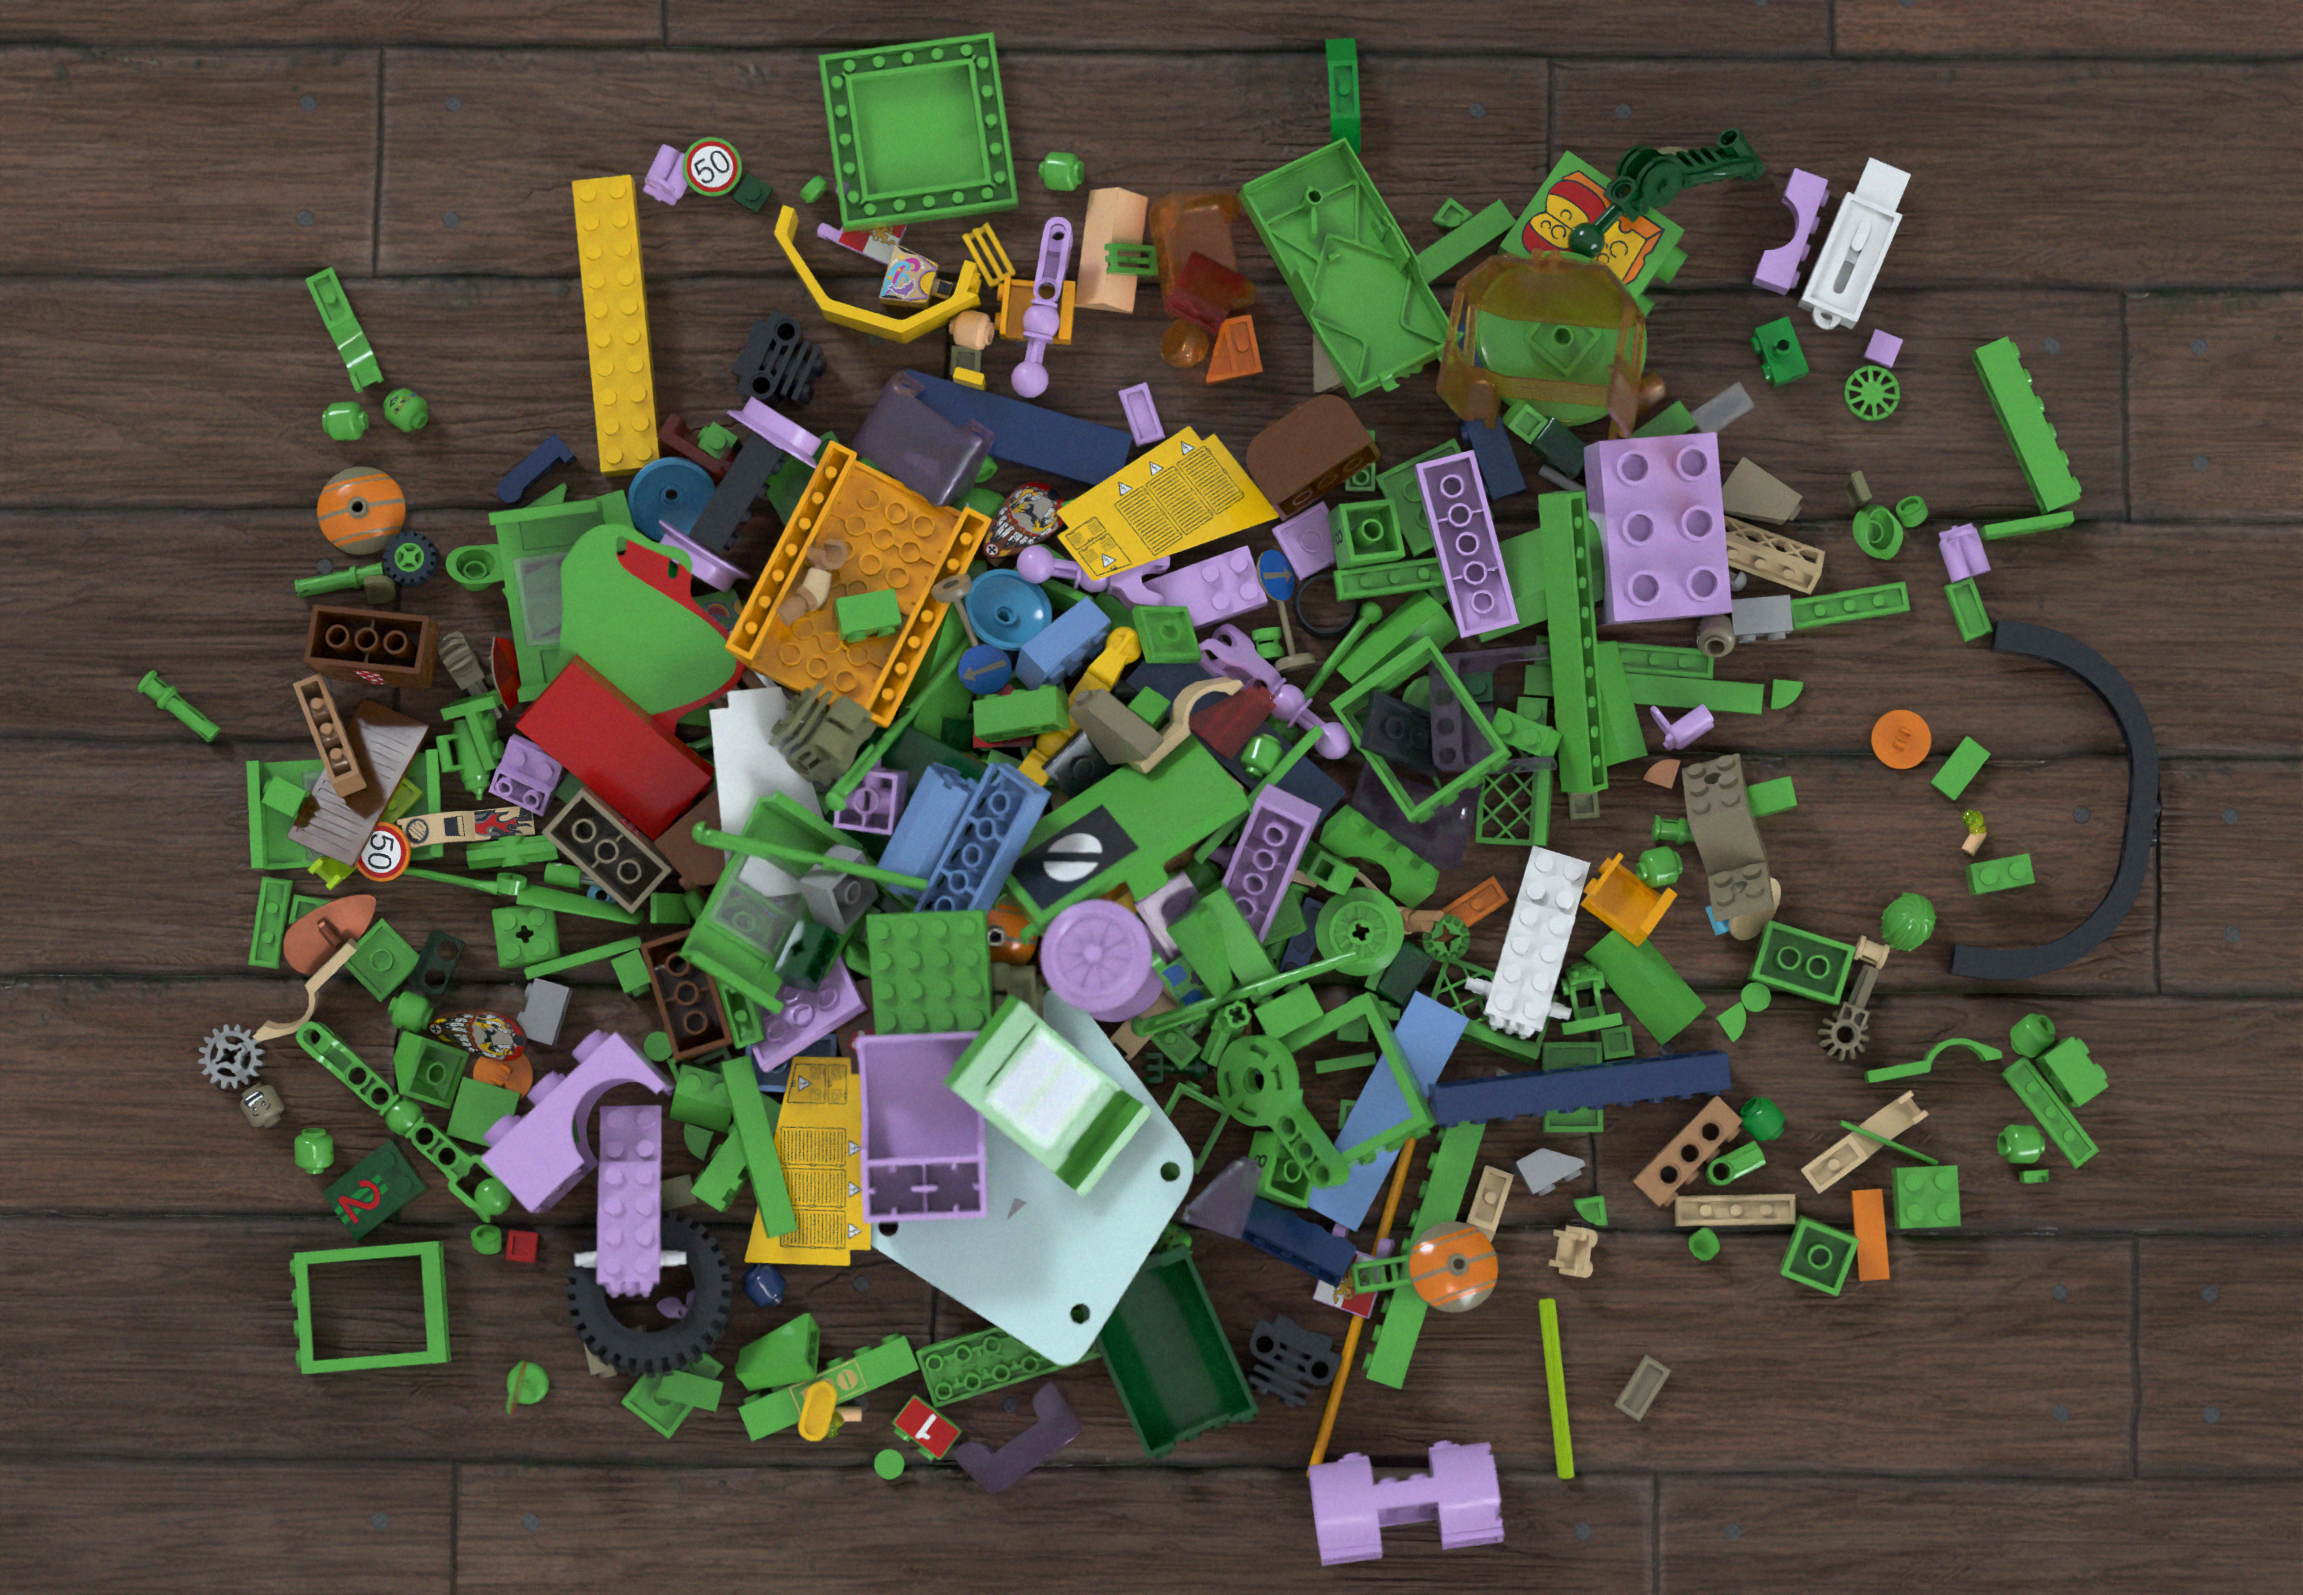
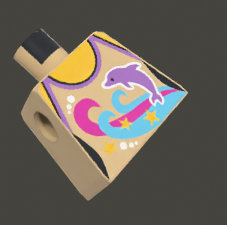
(912, 280)

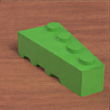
(728, 1168)

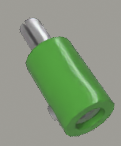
(566, 876)

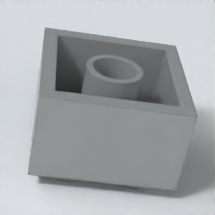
(837, 896)

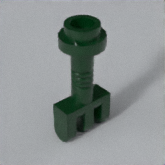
(1199, 1067)

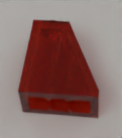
(1233, 720)

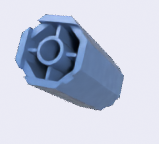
(927, 825)

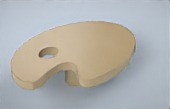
(1751, 924)

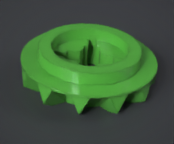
(1457, 947)

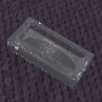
(1723, 409)

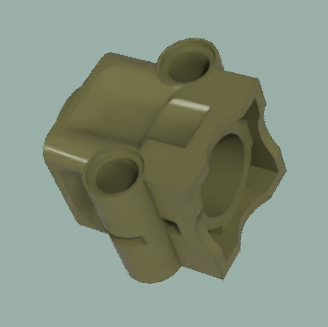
(1020, 983)

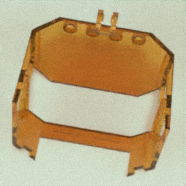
(1542, 292)

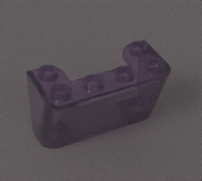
(921, 444)

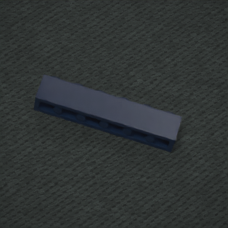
(1492, 451)

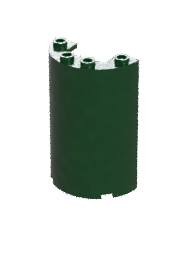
(1172, 1355)

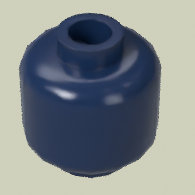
(763, 1285)

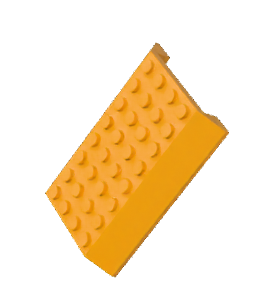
(890, 544)

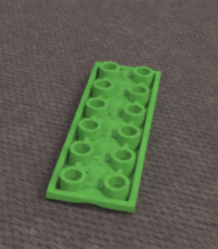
(985, 1362)

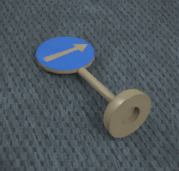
(1278, 583)
(982, 666)

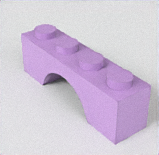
(1802, 197)

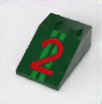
(376, 1189)

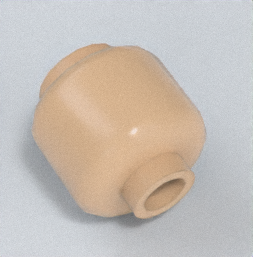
(972, 329)

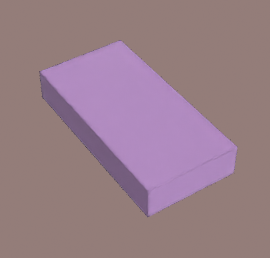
(1141, 415)

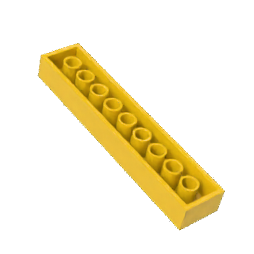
(617, 324)

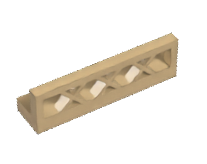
(1768, 562)

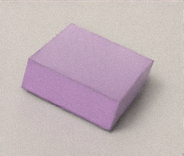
(1883, 348)

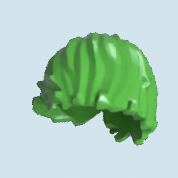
(1908, 922)

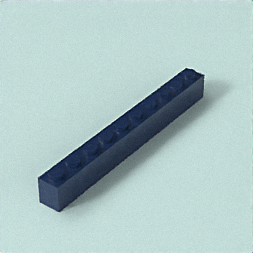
(1579, 1087)

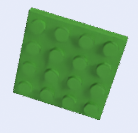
(930, 971)

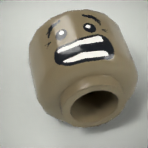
(1715, 635)
(262, 1105)

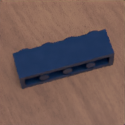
(1298, 1242)

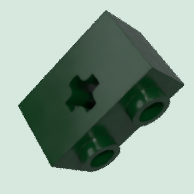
(807, 955)

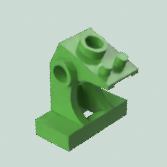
(1581, 977)

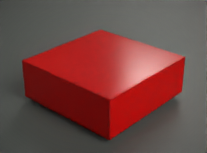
(522, 1246)

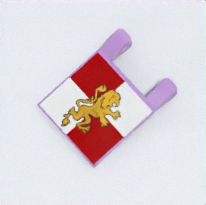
(872, 243)
(1344, 1296)

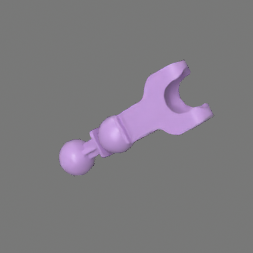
(1042, 318)
(1244, 663)

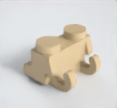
(1574, 1251)

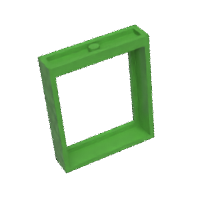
(1383, 681)
(1422, 1118)
(434, 1301)

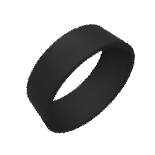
(1322, 634)

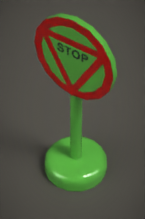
(526, 1384)

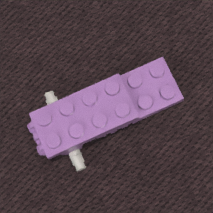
(630, 1203)

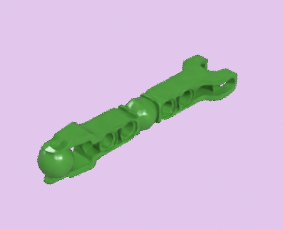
(406, 1118)

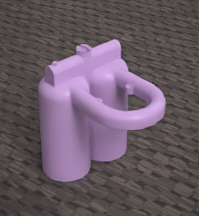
(666, 176)
(1963, 552)
(1685, 729)

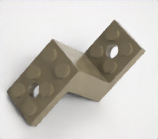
(1727, 837)

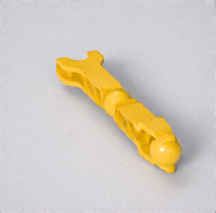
(1121, 648)

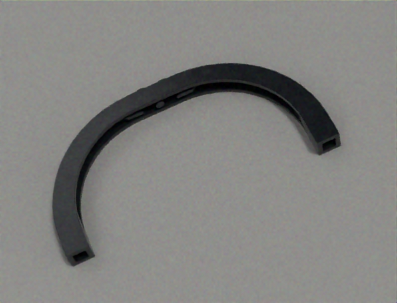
(2141, 807)

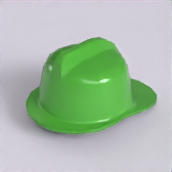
(475, 566)

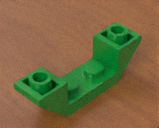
(1343, 91)

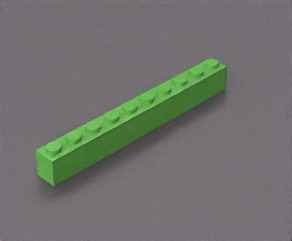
(1573, 641)
(1439, 1204)

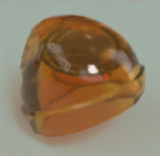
(1183, 344)

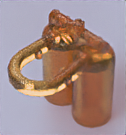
(1651, 391)

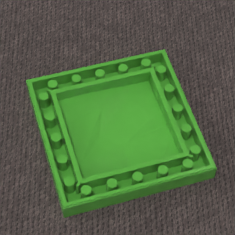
(918, 132)

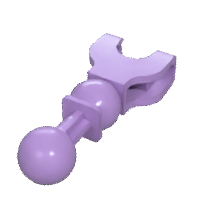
(1038, 565)

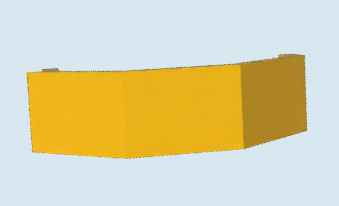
(900, 331)

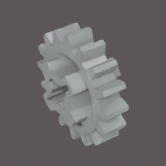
(239, 1068)

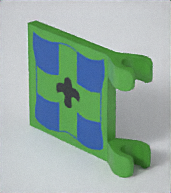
(1181, 979)

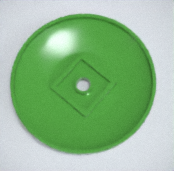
(1538, 353)

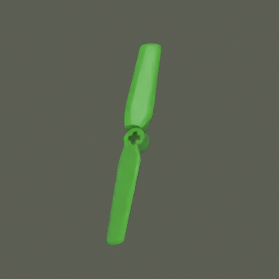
(538, 896)

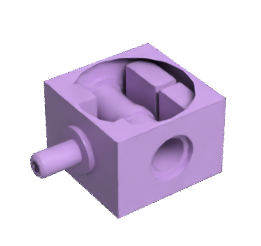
(875, 802)

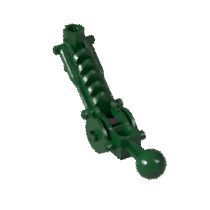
(1654, 179)

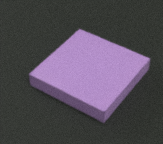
(1307, 541)

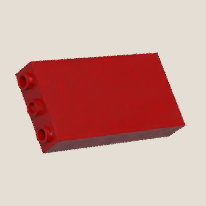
(616, 748)

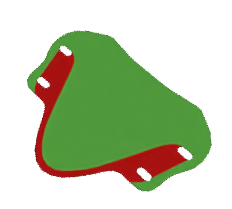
(643, 624)

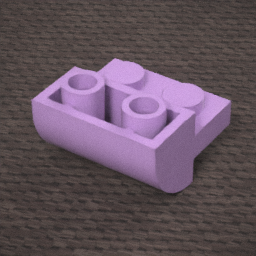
(527, 776)

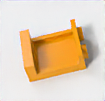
(1016, 299)
(1625, 901)

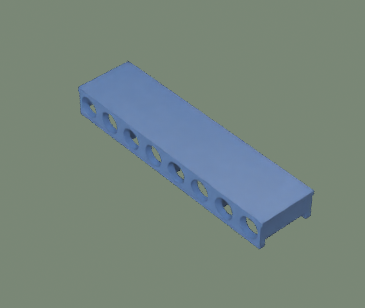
(990, 845)
(1427, 1040)

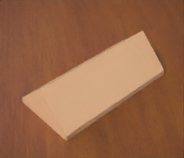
(1111, 217)

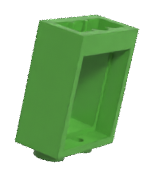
(1194, 1091)

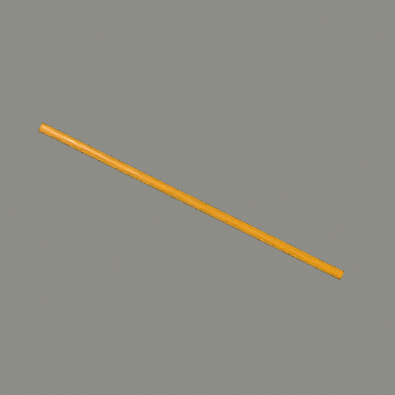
(1357, 1321)

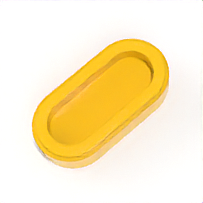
(817, 1411)

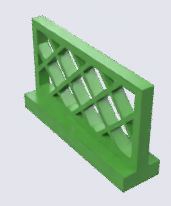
(1539, 808)
(1481, 1034)

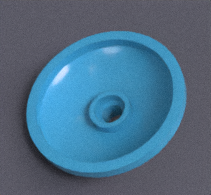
(650, 502)
(1010, 597)

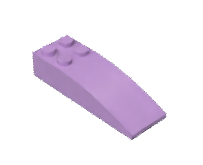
(1466, 543)
(1213, 588)
(1269, 855)

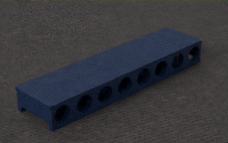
(1030, 434)
(1302, 780)

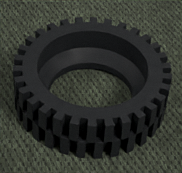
(671, 1347)

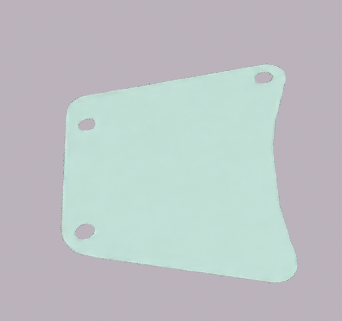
(1058, 1244)

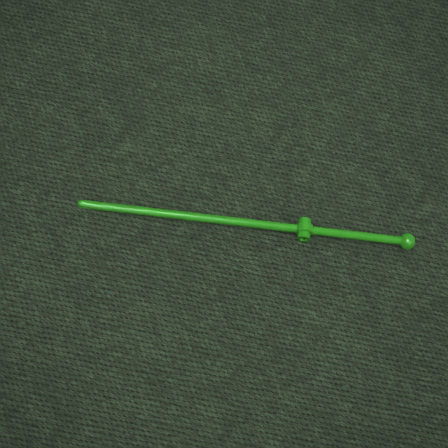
(1369, 614)

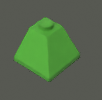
(428, 1069)

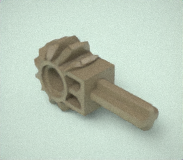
(464, 665)
(1850, 1016)

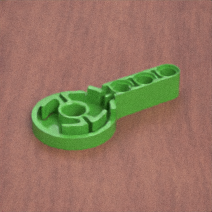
(1276, 1106)

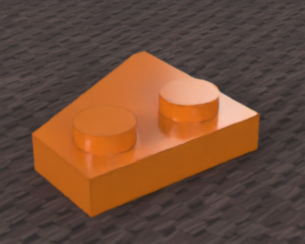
(1235, 351)

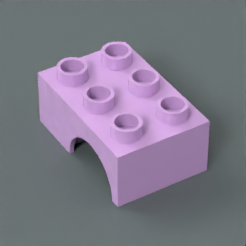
(1659, 527)
(918, 1136)
(538, 1153)

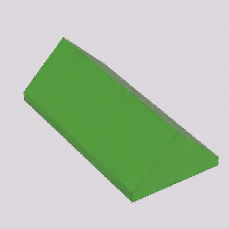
(1395, 634)
(1620, 721)
(1646, 985)

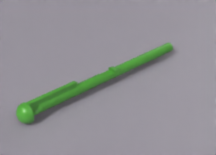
(871, 754)
(761, 848)
(1199, 1009)

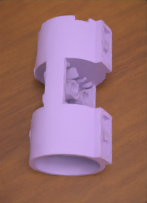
(1458, 1495)

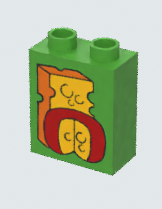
(1576, 196)

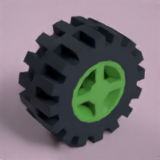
(403, 551)

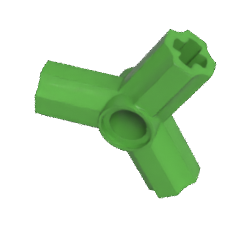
(1225, 1028)

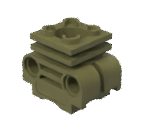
(822, 734)

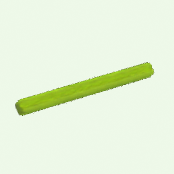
(1556, 1388)

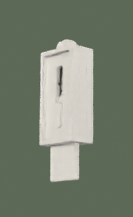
(1855, 247)

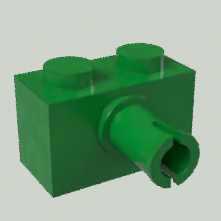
(1779, 352)

